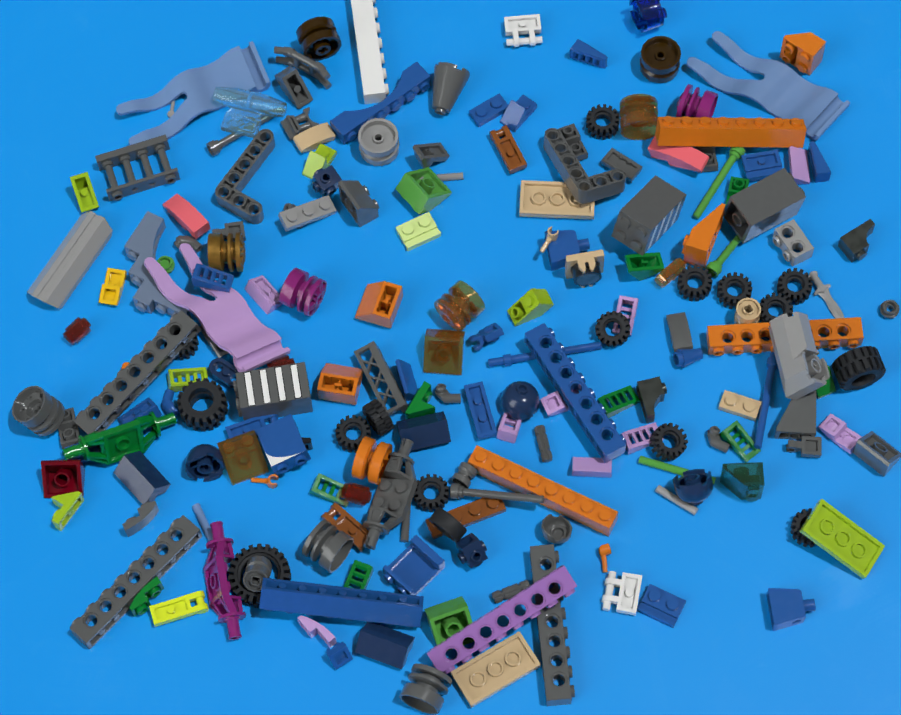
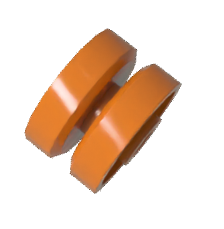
(371, 460)

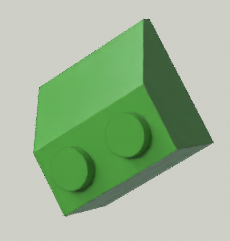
(422, 193)
(448, 618)

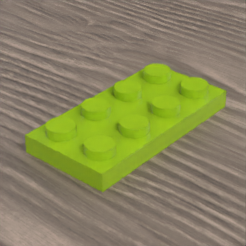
(842, 538)

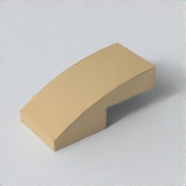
(312, 137)

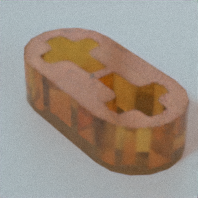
(670, 272)

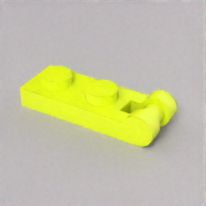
(178, 608)

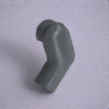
(189, 240)
(445, 396)
(715, 440)

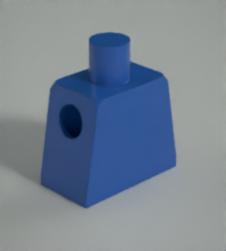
(564, 245)
(787, 607)

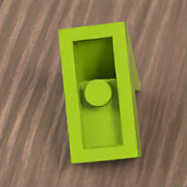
(319, 159)
(84, 191)
(69, 505)

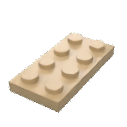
(551, 200)
(495, 669)

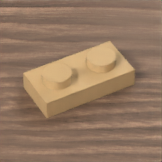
(739, 405)

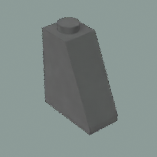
(798, 418)

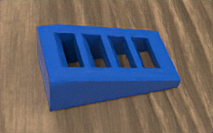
(587, 54)
(818, 165)
(207, 272)

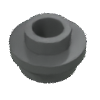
(889, 304)

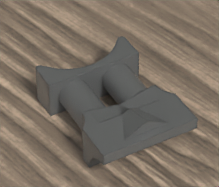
(291, 123)

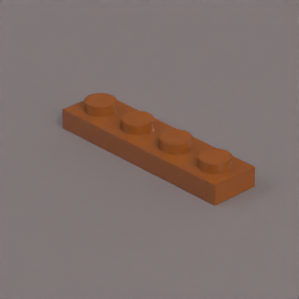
(472, 513)

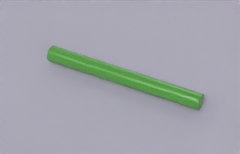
(664, 466)

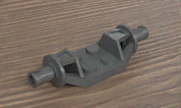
(392, 495)

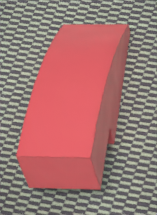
(679, 156)
(187, 216)

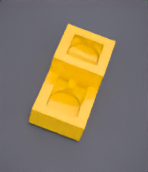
(113, 286)

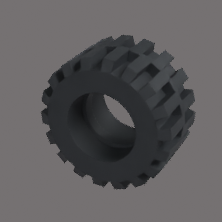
(858, 368)
(195, 392)

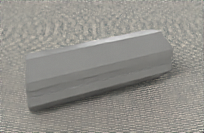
(72, 260)

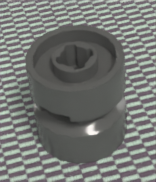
(256, 569)

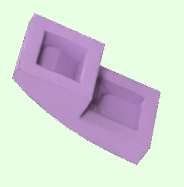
(554, 403)
(839, 433)
(313, 628)

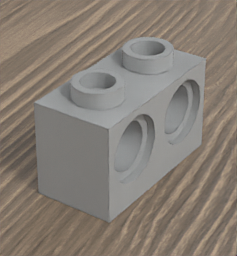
(796, 241)

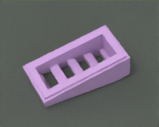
(626, 300)
(506, 432)
(631, 448)

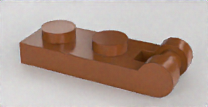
(508, 149)
(347, 524)

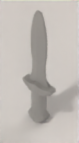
(823, 291)

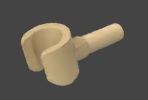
(550, 237)

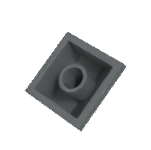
(358, 202)

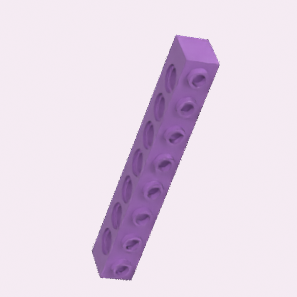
(446, 665)

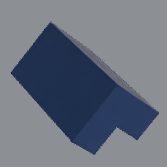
(425, 430)
(141, 477)
(384, 644)

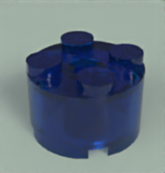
(647, 14)

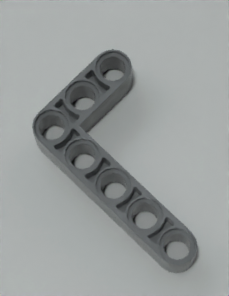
(243, 176)
(582, 187)

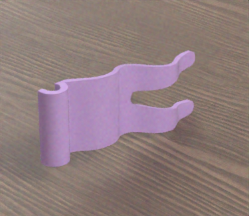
(225, 320)

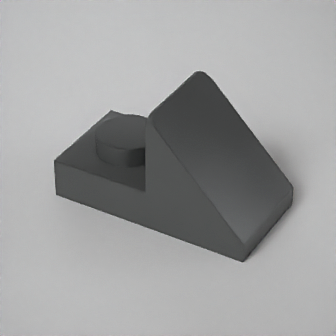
(430, 153)

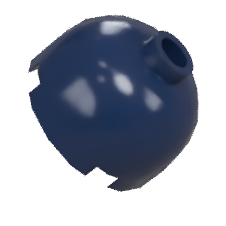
(520, 400)
(204, 462)
(693, 486)

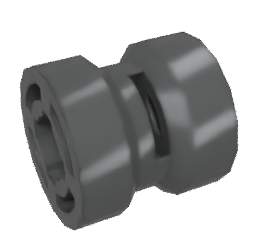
(465, 474)

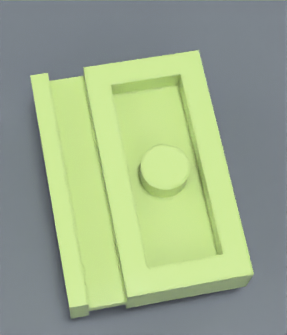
(418, 231)

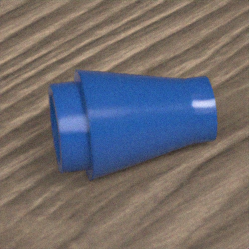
(684, 357)

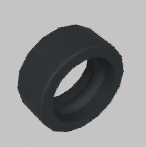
(447, 524)

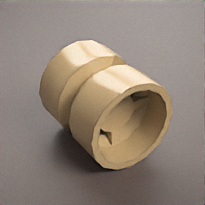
(747, 311)

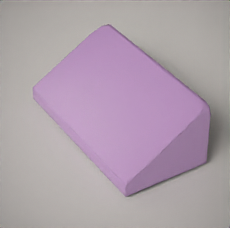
(799, 165)
(263, 294)
(591, 467)

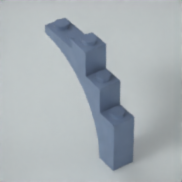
(140, 246)

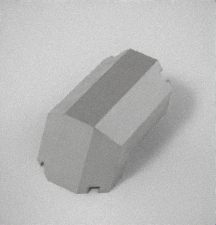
(797, 355)

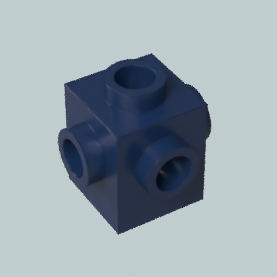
(325, 181)
(471, 550)

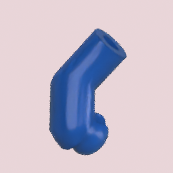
(167, 404)

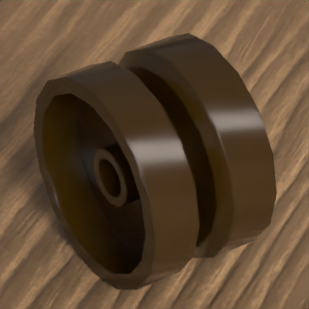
(318, 38)
(660, 59)

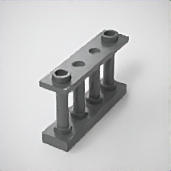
(134, 152)

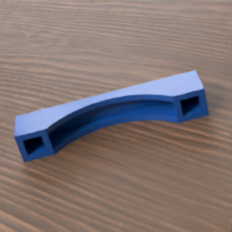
(412, 82)

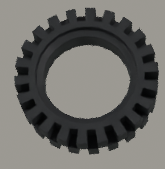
(240, 562)

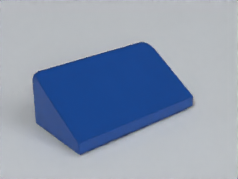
(406, 379)
(140, 410)

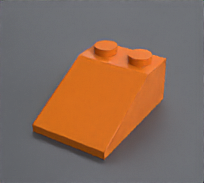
(702, 238)

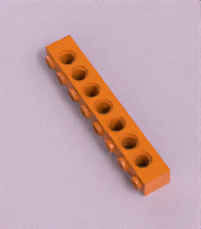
(755, 331)

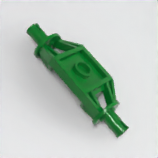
(120, 440)

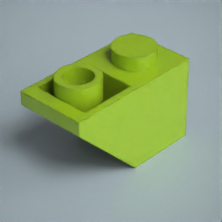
(530, 306)

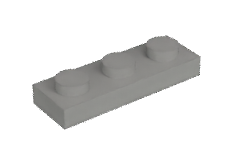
(307, 213)

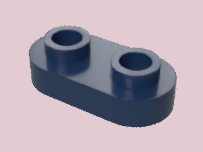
(226, 375)

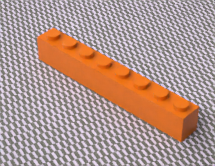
(730, 132)
(555, 495)

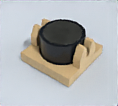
(585, 267)

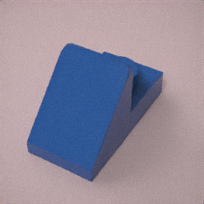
(518, 112)

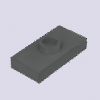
(617, 160)

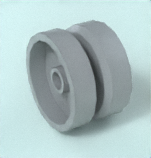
(378, 141)

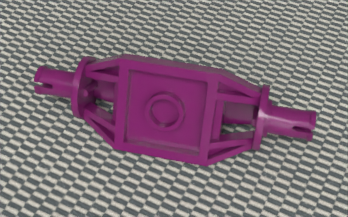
(218, 588)

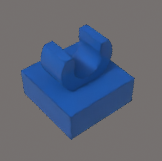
(339, 655)

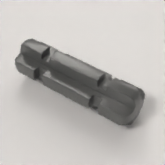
(543, 443)
(510, 591)

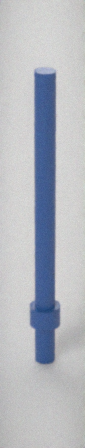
(508, 359)
(772, 365)

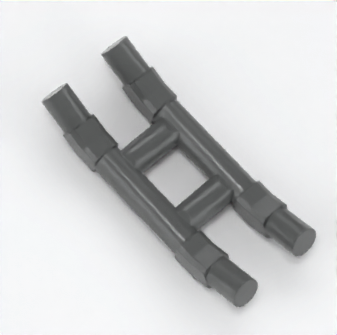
(295, 58)

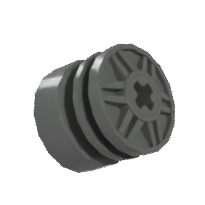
(38, 410)
(327, 546)
(425, 689)

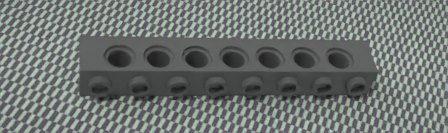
(148, 373)
(120, 606)
(554, 694)

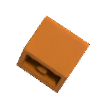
(803, 51)
(380, 303)
(340, 383)

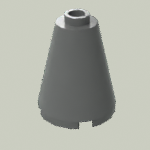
(447, 86)

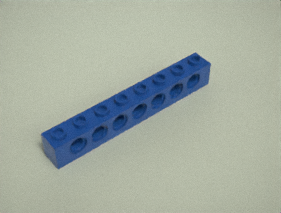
(606, 448)

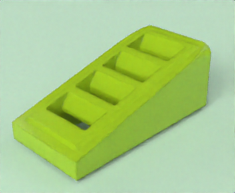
(185, 372)

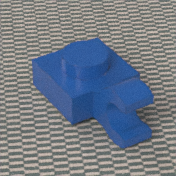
(489, 334)

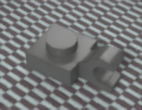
(231, 228)
(809, 446)

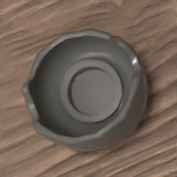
(556, 529)

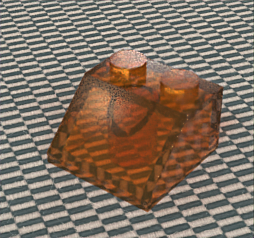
(444, 351)
(243, 457)

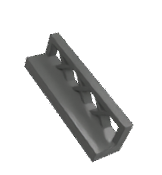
(388, 378)

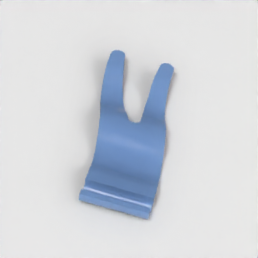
(234, 70)
(779, 93)

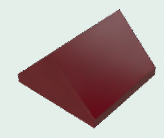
(62, 477)

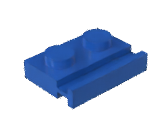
(761, 164)
(661, 605)

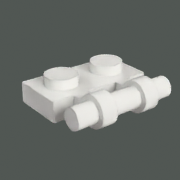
(523, 25)
(628, 593)

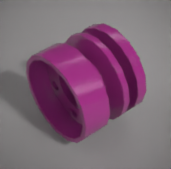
(694, 105)
(302, 291)

